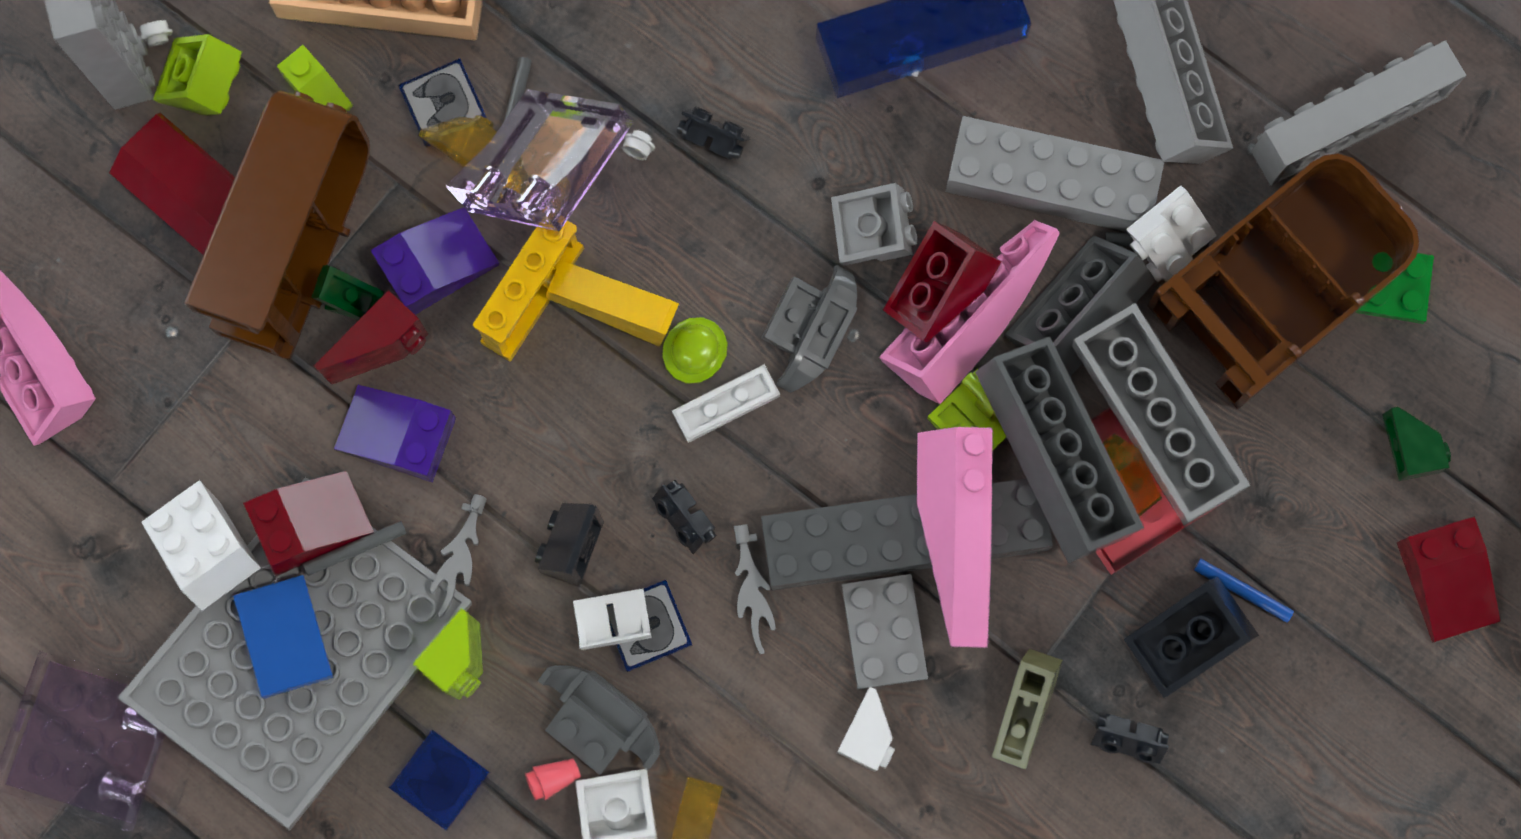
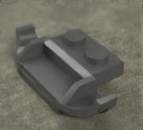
(811, 326)
(598, 719)

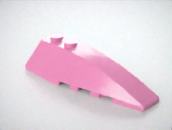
(949, 356)
(37, 370)
(956, 523)

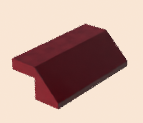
(174, 179)

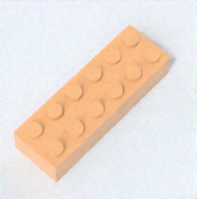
(425, 17)

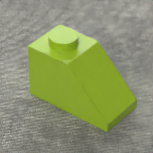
(309, 77)

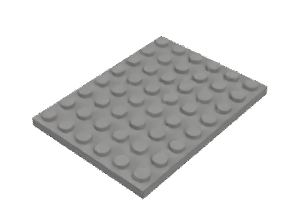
(288, 747)

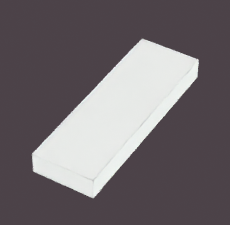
(726, 403)

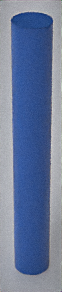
(1245, 591)

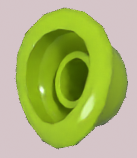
(694, 350)

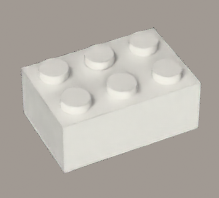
(200, 545)

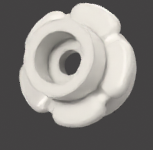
(155, 32)
(638, 145)

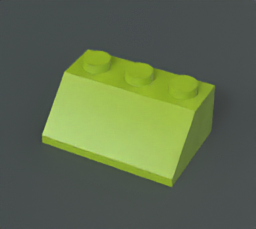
(455, 657)

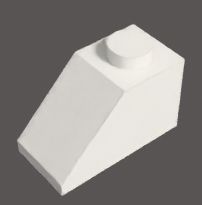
(868, 735)

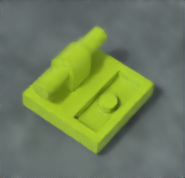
(968, 408)

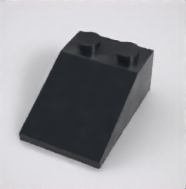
(571, 542)
(1191, 637)

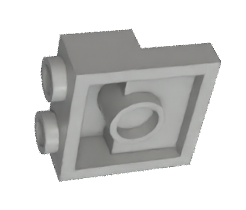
(873, 224)

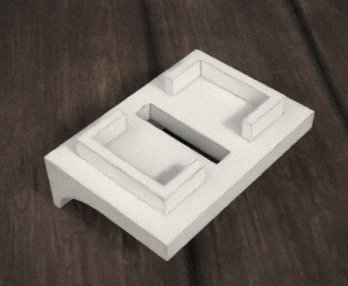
(594, 620)

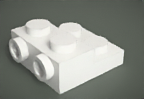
(1170, 234)
(616, 806)

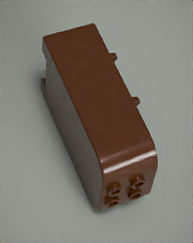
(281, 223)
(1289, 273)

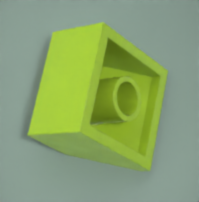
(198, 74)

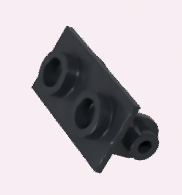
(701, 126)
(673, 504)
(1146, 744)

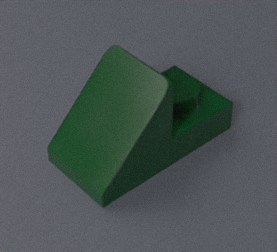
(344, 293)

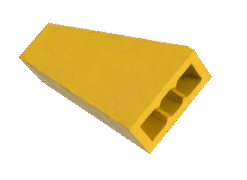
(611, 302)

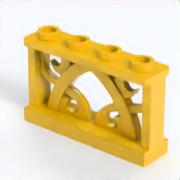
(521, 293)

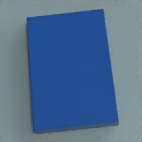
(283, 636)

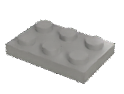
(884, 631)

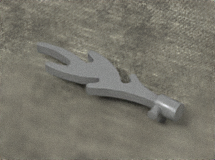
(461, 560)
(749, 593)

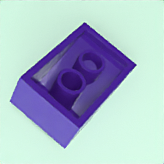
(435, 259)
(396, 432)

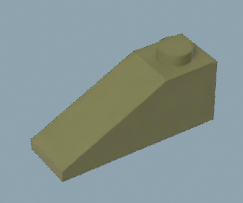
(1026, 708)

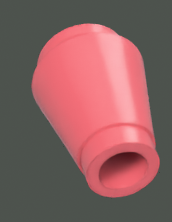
(551, 778)

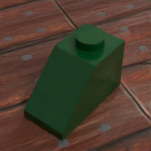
(1415, 445)

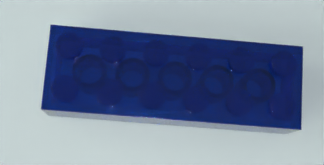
(913, 36)

